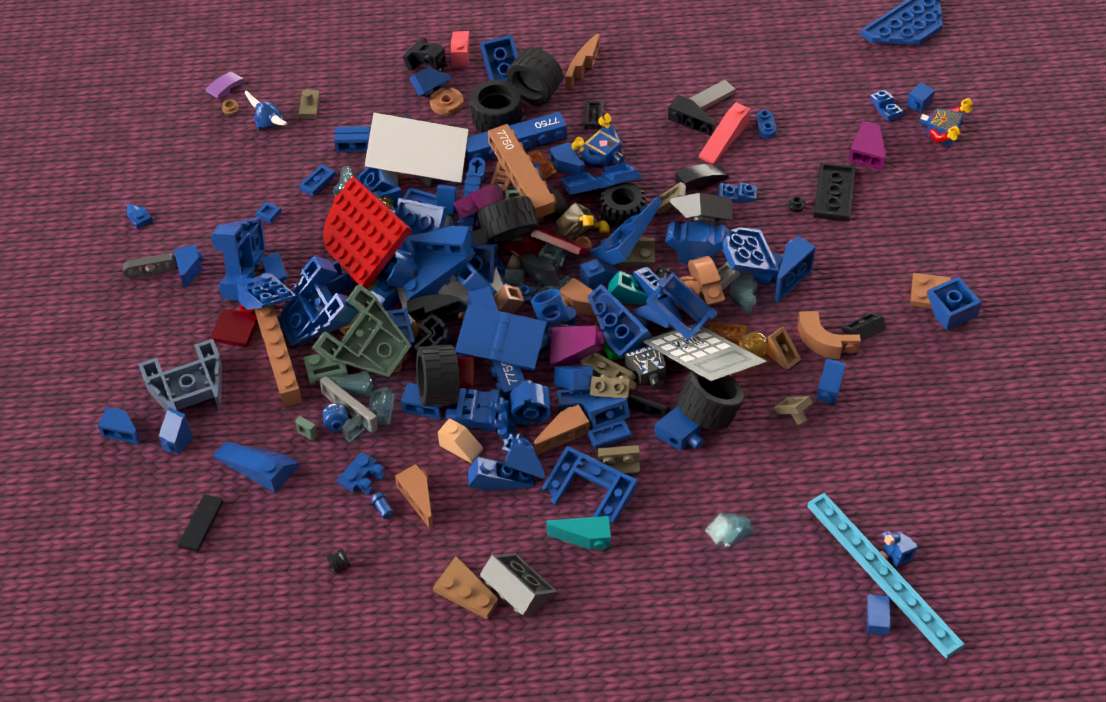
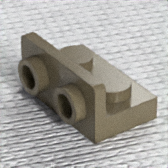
(642, 254)
(621, 458)

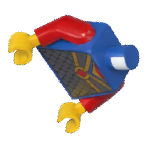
(946, 124)

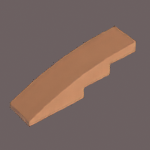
(584, 59)

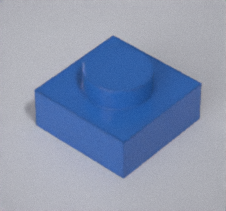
(268, 212)

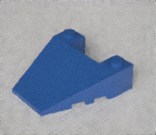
(242, 251)
(432, 270)
(314, 306)

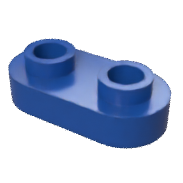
(765, 124)

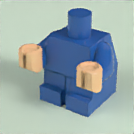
(899, 548)

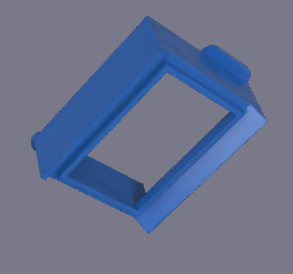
(686, 300)

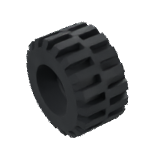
(621, 202)

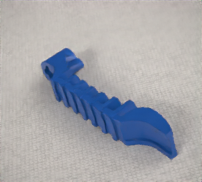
(473, 183)

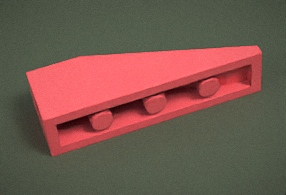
(726, 133)

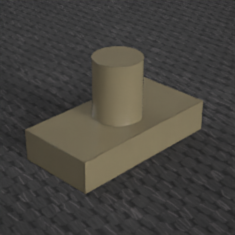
(309, 104)
(676, 191)
(795, 407)

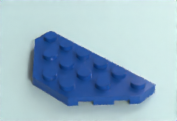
(906, 24)

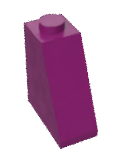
(868, 146)
(574, 344)

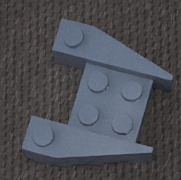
(186, 383)

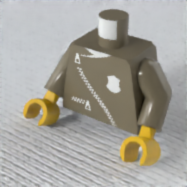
(577, 221)

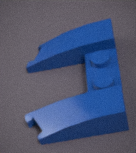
(574, 463)

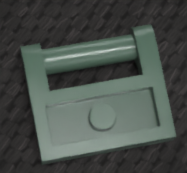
(317, 364)

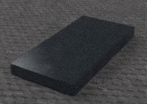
(834, 192)

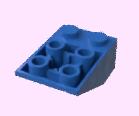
(262, 291)

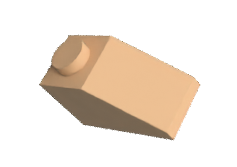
(459, 441)

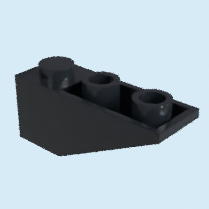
(689, 114)

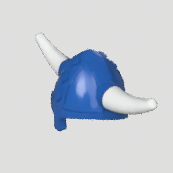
(266, 113)

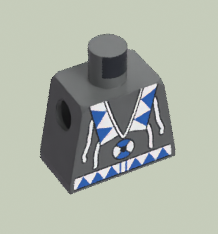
(647, 366)

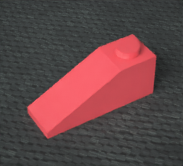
(460, 49)

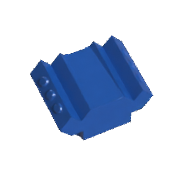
(695, 239)

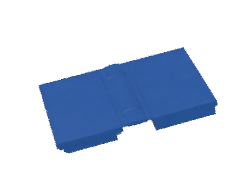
(612, 175)
(501, 337)

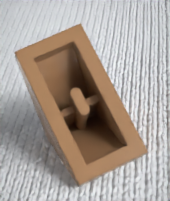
(782, 349)

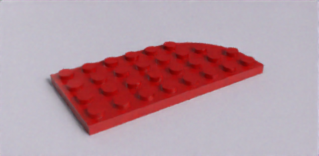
(362, 232)

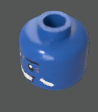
(335, 417)

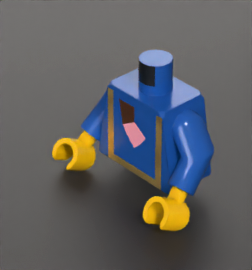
(602, 147)

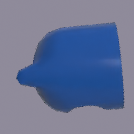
(550, 307)

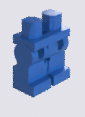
(474, 409)

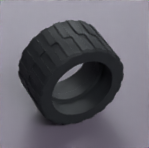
(535, 75)
(495, 94)
(508, 219)
(437, 375)
(710, 402)

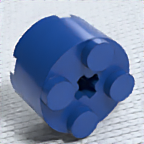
(398, 270)
(530, 403)

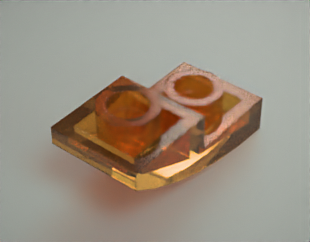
(546, 167)

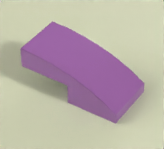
(222, 85)

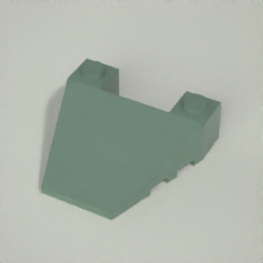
(372, 340)

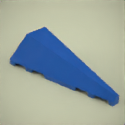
(625, 237)

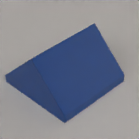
(650, 314)

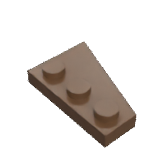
(465, 589)

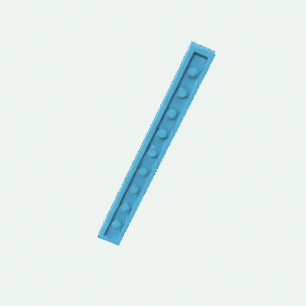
(886, 576)

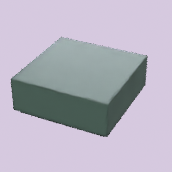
(306, 428)

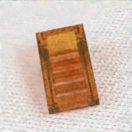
(734, 329)

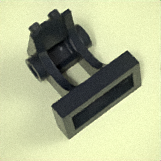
(430, 53)

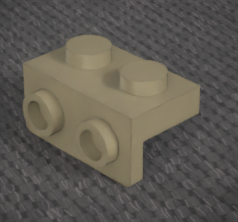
(611, 387)

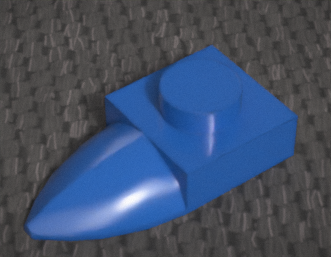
(138, 215)

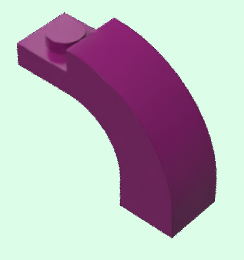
(478, 200)

